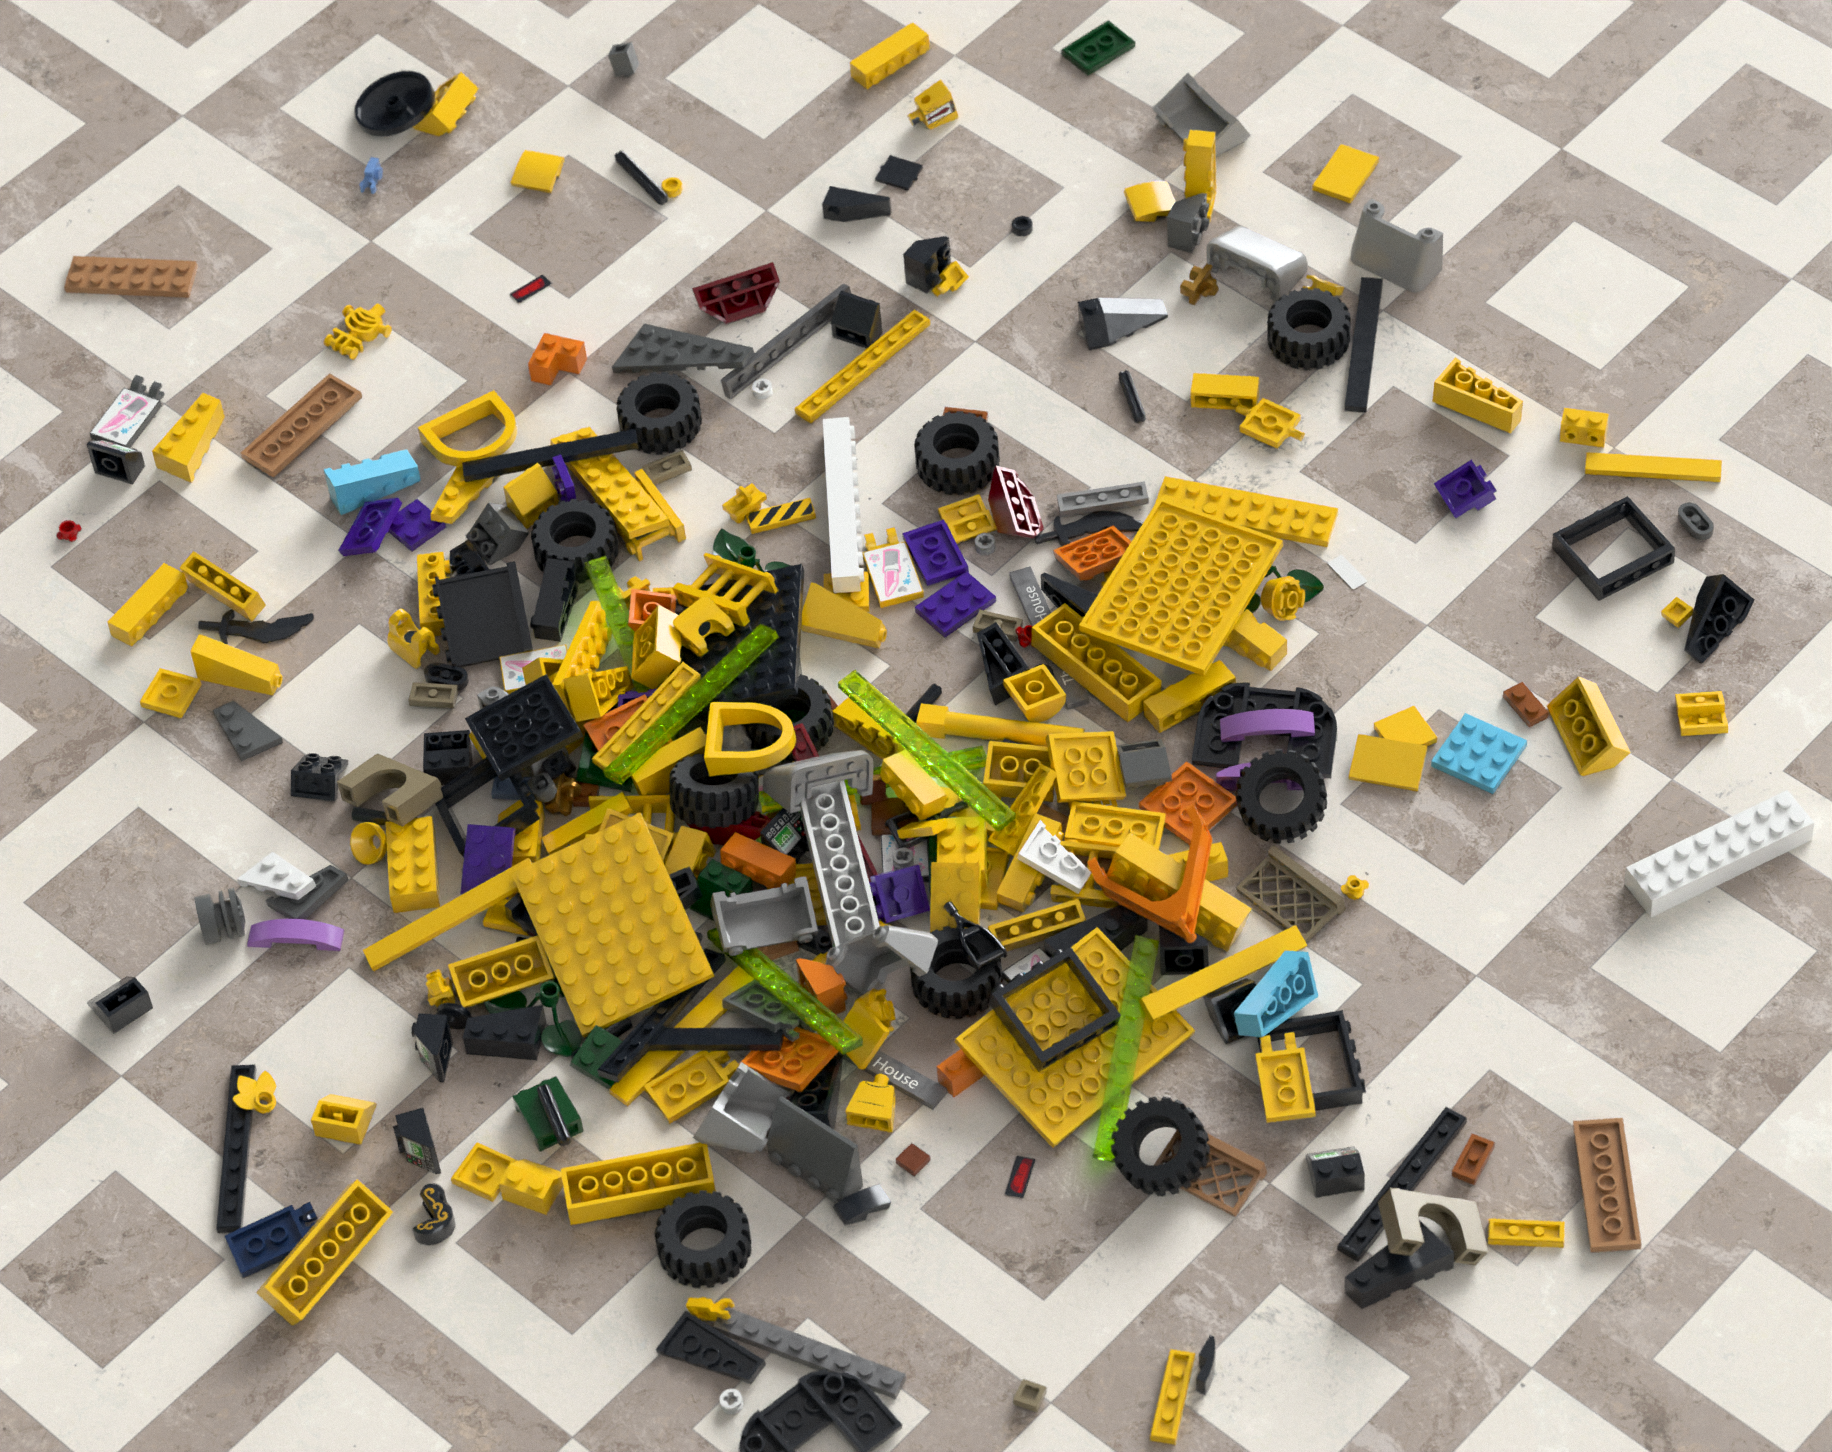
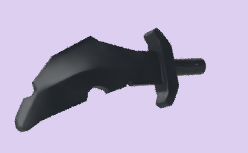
(1089, 524)
(256, 630)

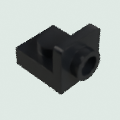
(559, 764)

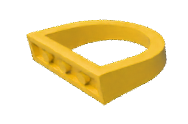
(444, 425)
(733, 713)

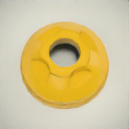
(362, 843)

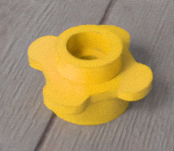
(1354, 892)

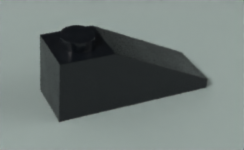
(853, 205)

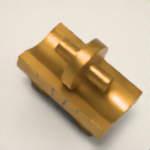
(1203, 284)
(566, 791)

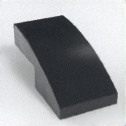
(861, 1203)
(1207, 1364)

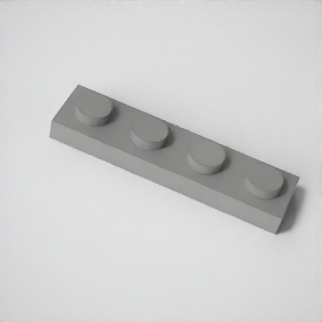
(1102, 499)

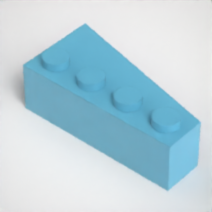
(370, 480)
(1278, 995)

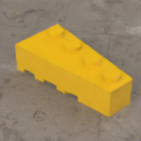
(1200, 166)
(1477, 397)
(189, 438)
(596, 692)
(690, 849)

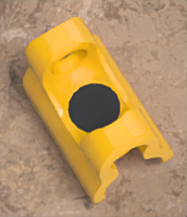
(699, 621)
(408, 640)

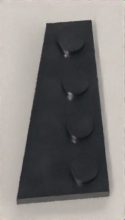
(709, 1349)

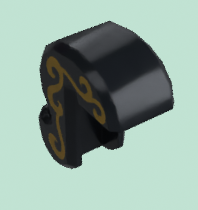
(441, 1214)

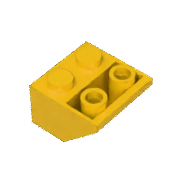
(530, 495)
(342, 1118)

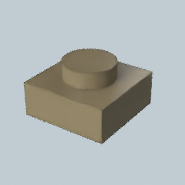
(1030, 1395)

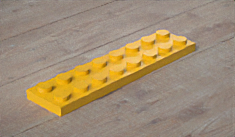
(615, 489)
(1260, 512)

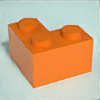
(556, 354)

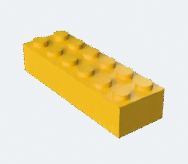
(1095, 663)
(1158, 877)
(636, 1182)
(324, 1252)

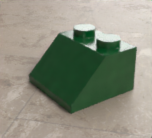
(716, 879)

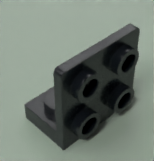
(317, 777)

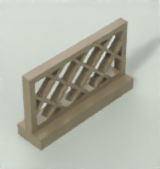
(1307, 884)

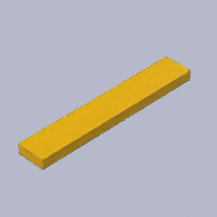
(1653, 467)
(653, 708)

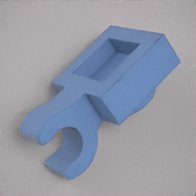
(373, 173)

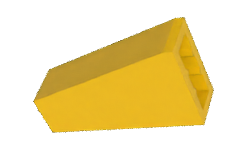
(839, 619)
(233, 667)
(654, 774)

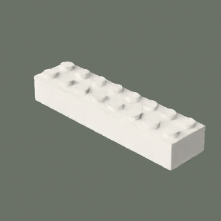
(1719, 853)
(838, 863)

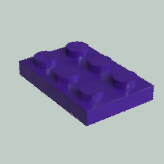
(370, 527)
(935, 552)
(955, 604)
(486, 854)

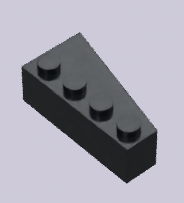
(1117, 924)
(1390, 1272)

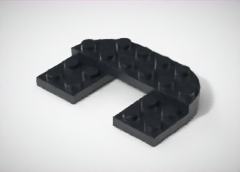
(1242, 698)
(815, 1404)

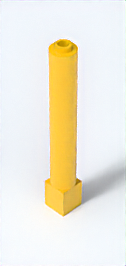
(940, 722)

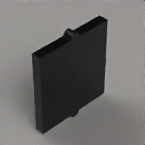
(899, 173)

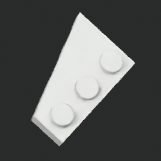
(1049, 857)
(278, 876)

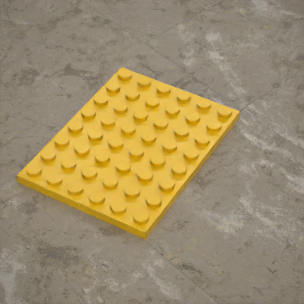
(1181, 586)
(612, 925)
(1051, 1010)

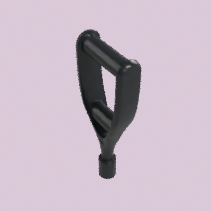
(892, 822)
(973, 929)

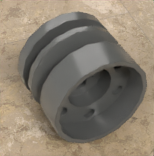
(220, 916)

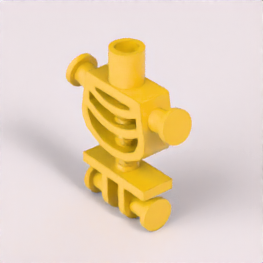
(366, 328)

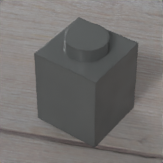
(623, 59)

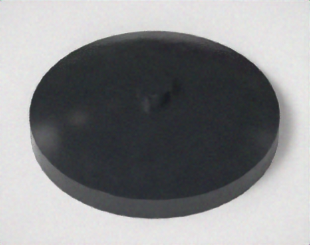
(394, 103)

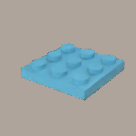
(1479, 753)

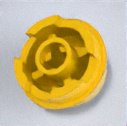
(1282, 597)
(877, 1003)

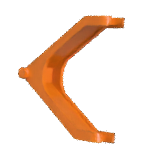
(1180, 910)

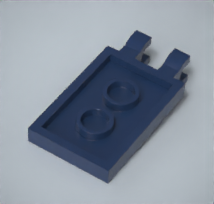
(269, 1238)

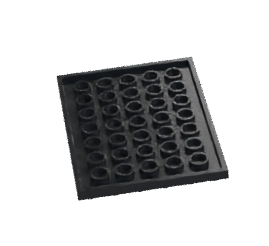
(776, 669)

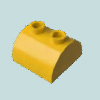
(1036, 693)

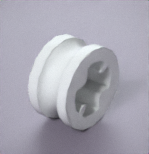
(764, 394)
(736, 1407)

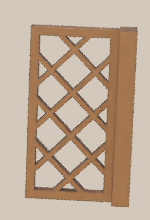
(1226, 1155)

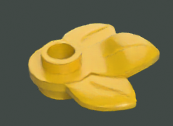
(254, 1091)

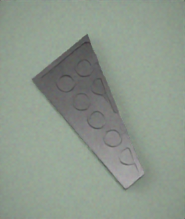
(675, 351)

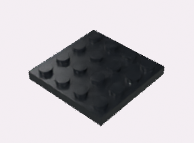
(523, 727)

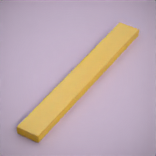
(862, 366)
(443, 918)
(1221, 973)
(701, 1016)

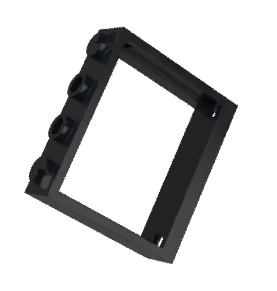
(1628, 574)
(471, 781)
(1323, 1024)
(1045, 1058)

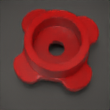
(68, 530)
(1024, 635)

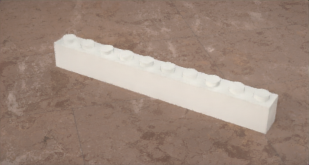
(842, 506)

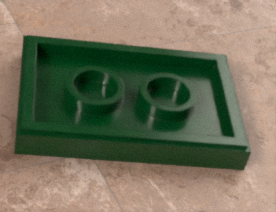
(1098, 48)

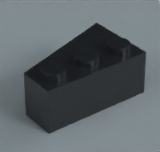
(999, 659)
(506, 1033)

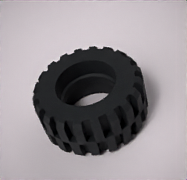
(1308, 308)
(654, 393)
(952, 432)
(571, 520)
(810, 699)
(1274, 768)
(711, 799)
(960, 996)
(1139, 1124)
(697, 1213)

